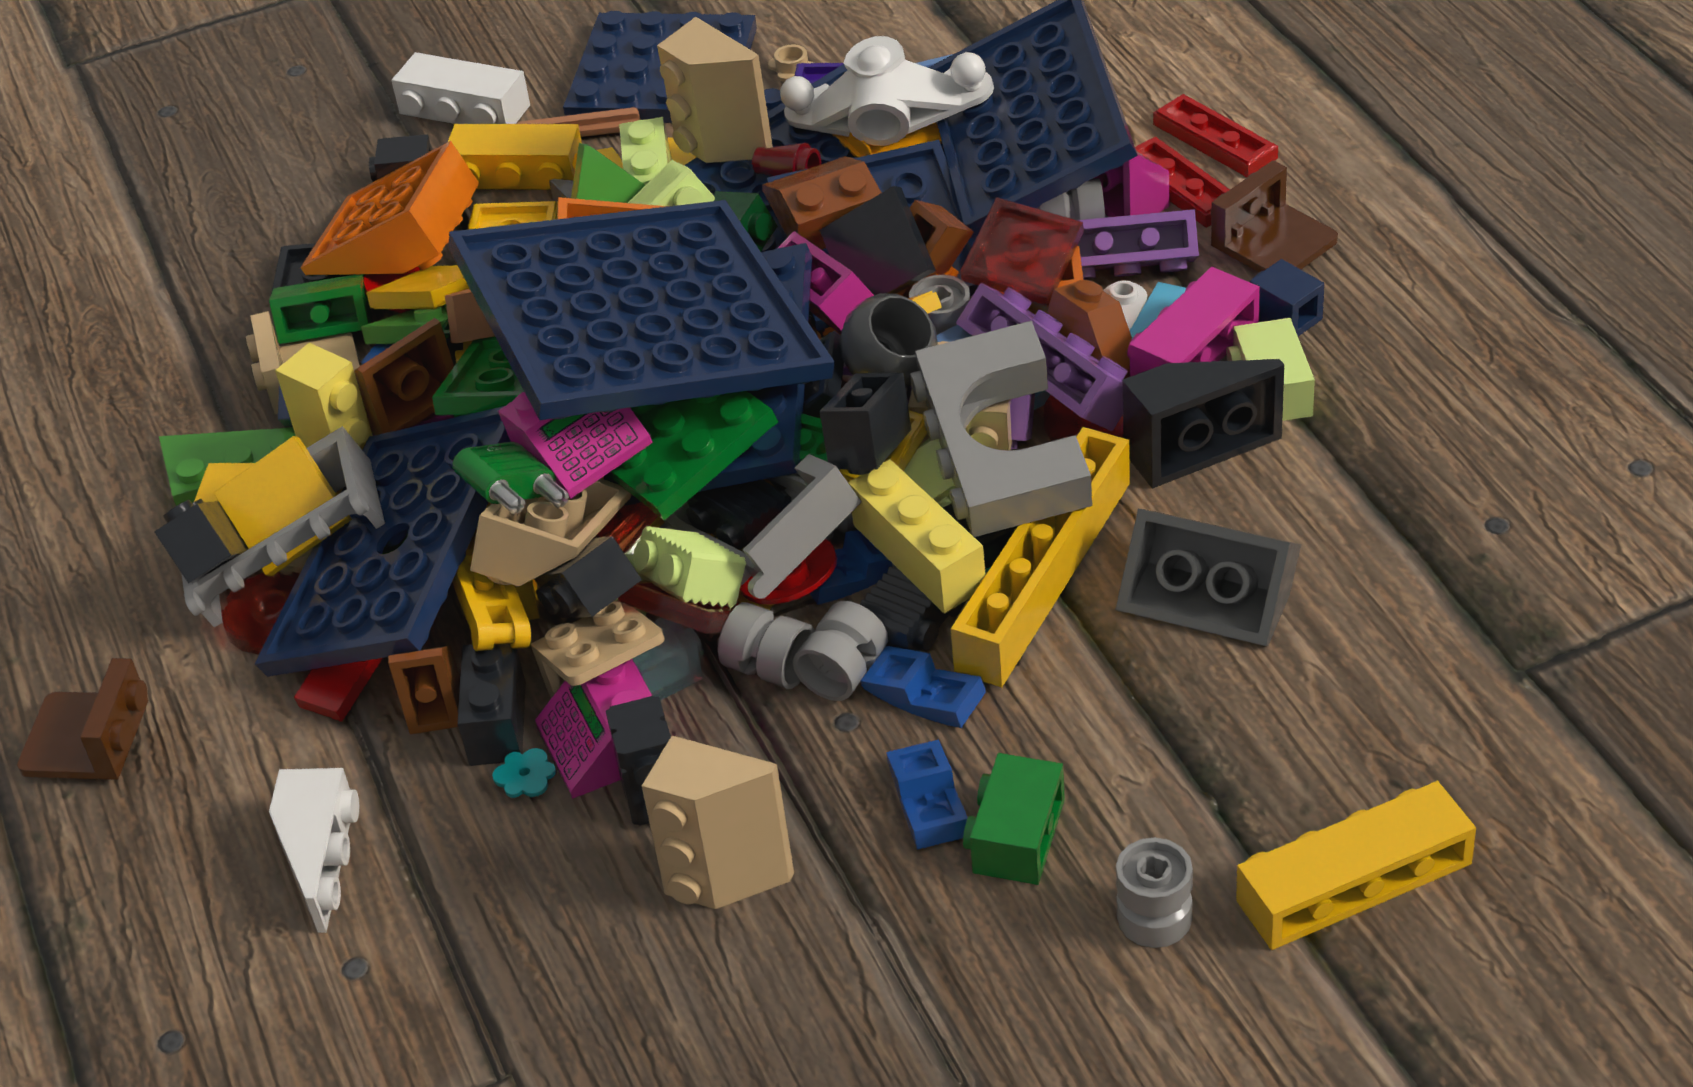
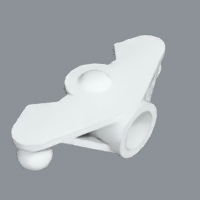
(885, 94)

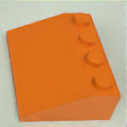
(397, 219)

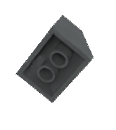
(1207, 576)

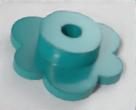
(524, 773)

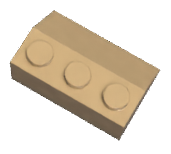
(714, 94)
(542, 536)
(716, 824)

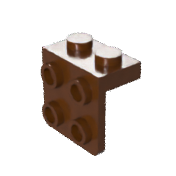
(1259, 226)
(87, 731)

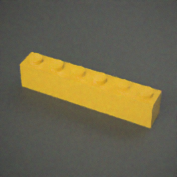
(1036, 568)

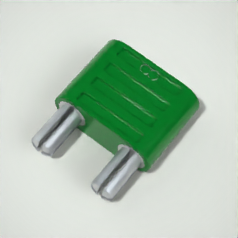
(508, 475)

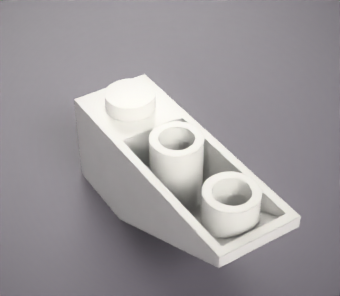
(312, 824)

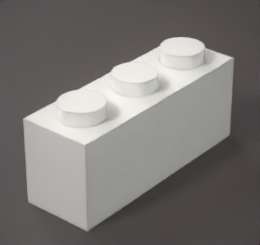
(460, 91)

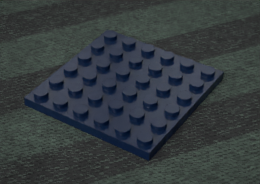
(637, 308)

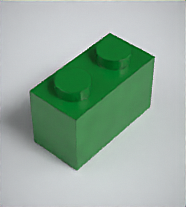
(320, 308)
(1015, 818)

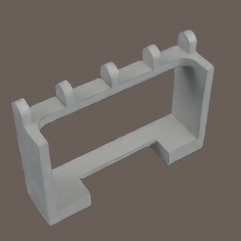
(343, 466)
(796, 531)

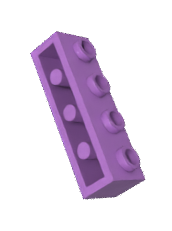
(1139, 241)
(1073, 375)

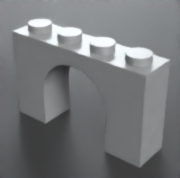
(995, 485)

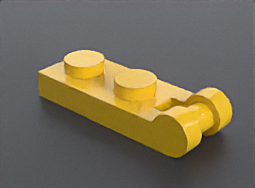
(488, 607)

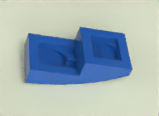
(856, 569)
(915, 685)
(927, 793)

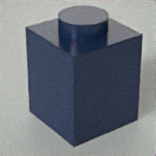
(1290, 294)

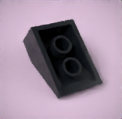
(1200, 414)

